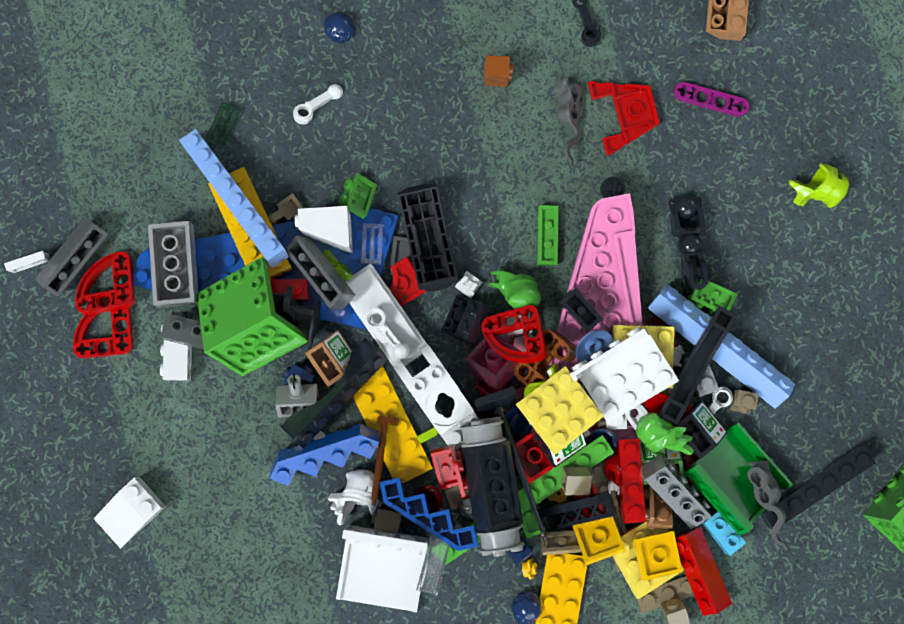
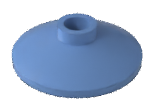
(592, 343)

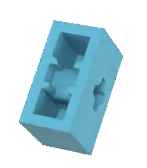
(723, 533)

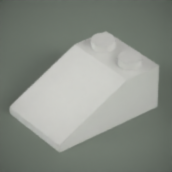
(129, 511)

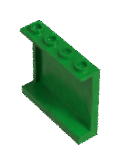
(724, 478)

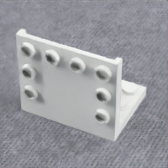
(625, 374)
(381, 568)

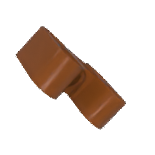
(554, 349)

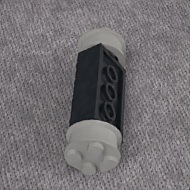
(492, 486)

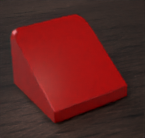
(613, 469)

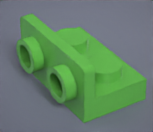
(358, 195)
(712, 296)

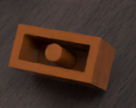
(497, 71)

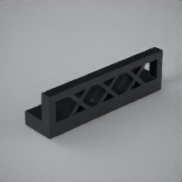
(577, 505)

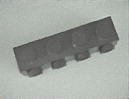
(71, 256)
(320, 272)
(182, 330)
(676, 491)

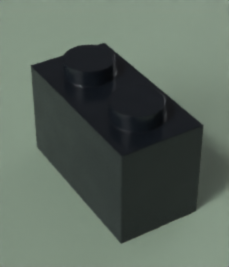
(580, 309)

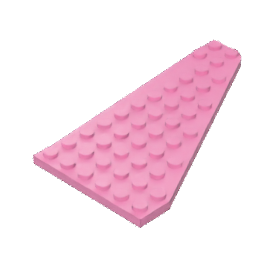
(606, 278)

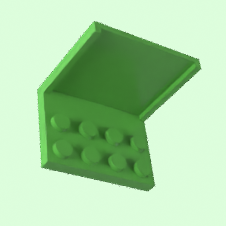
(242, 322)
(888, 511)

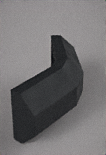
(423, 222)

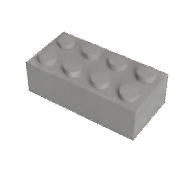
(173, 264)

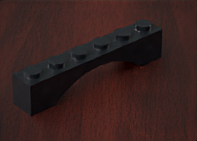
(696, 364)
(308, 422)
(830, 479)

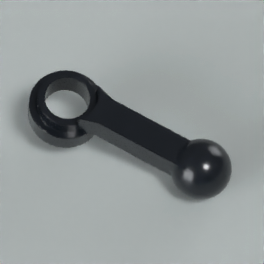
(589, 26)

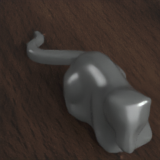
(569, 111)
(767, 494)

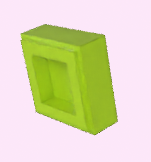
(427, 435)

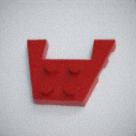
(633, 109)

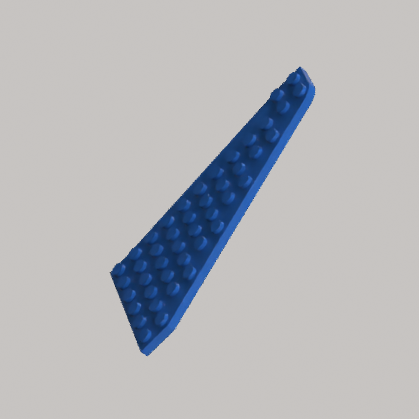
(220, 257)

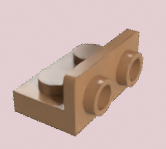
(657, 511)

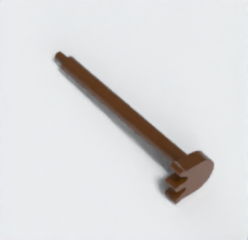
(385, 422)

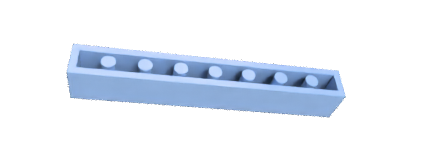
(234, 198)
(732, 353)

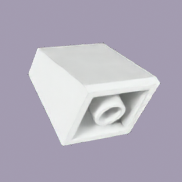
(327, 226)

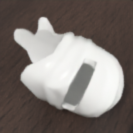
(357, 492)

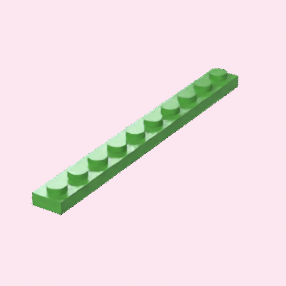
(551, 481)

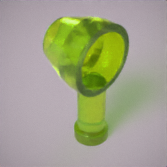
(341, 268)

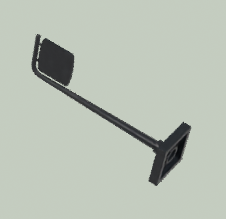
(496, 404)

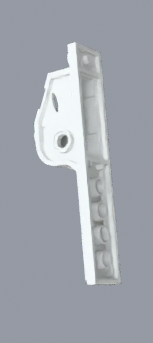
(429, 383)

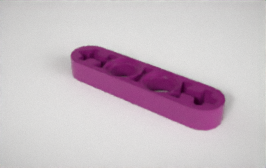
(711, 97)

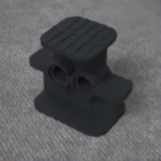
(302, 317)

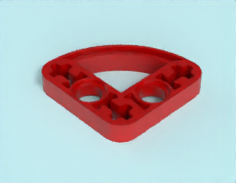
(115, 295)
(526, 325)
(112, 342)

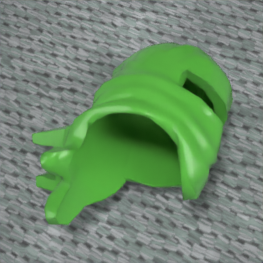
(518, 289)
(661, 434)

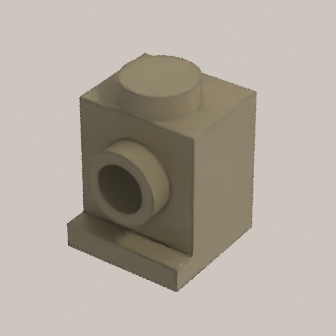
(744, 401)

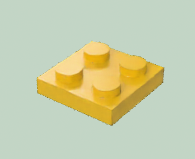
(598, 539)
(657, 555)

